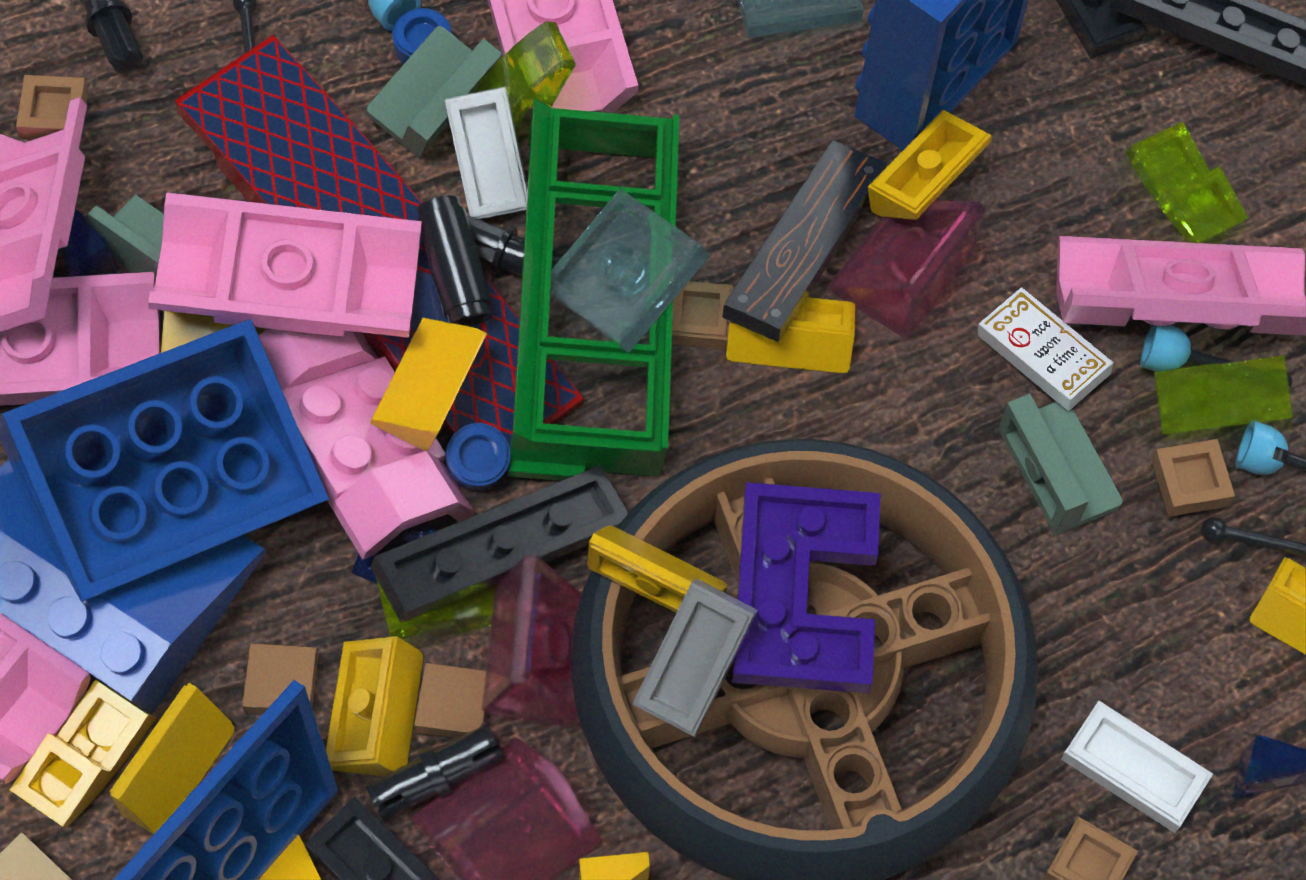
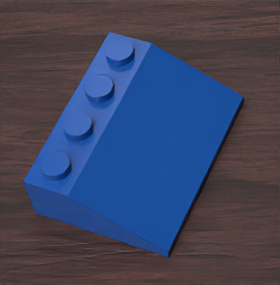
(929, 59)
(161, 459)
(131, 635)
(248, 804)

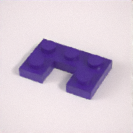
(779, 536)

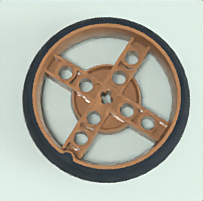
(868, 830)

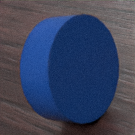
(413, 29)
(478, 456)

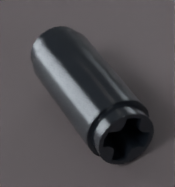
(454, 261)

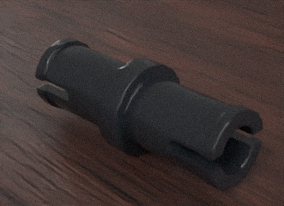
(435, 772)

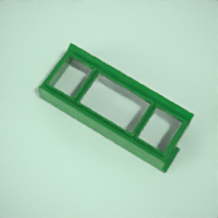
(567, 450)

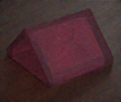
(910, 263)
(532, 646)
(509, 821)

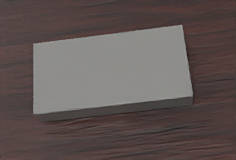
(695, 657)

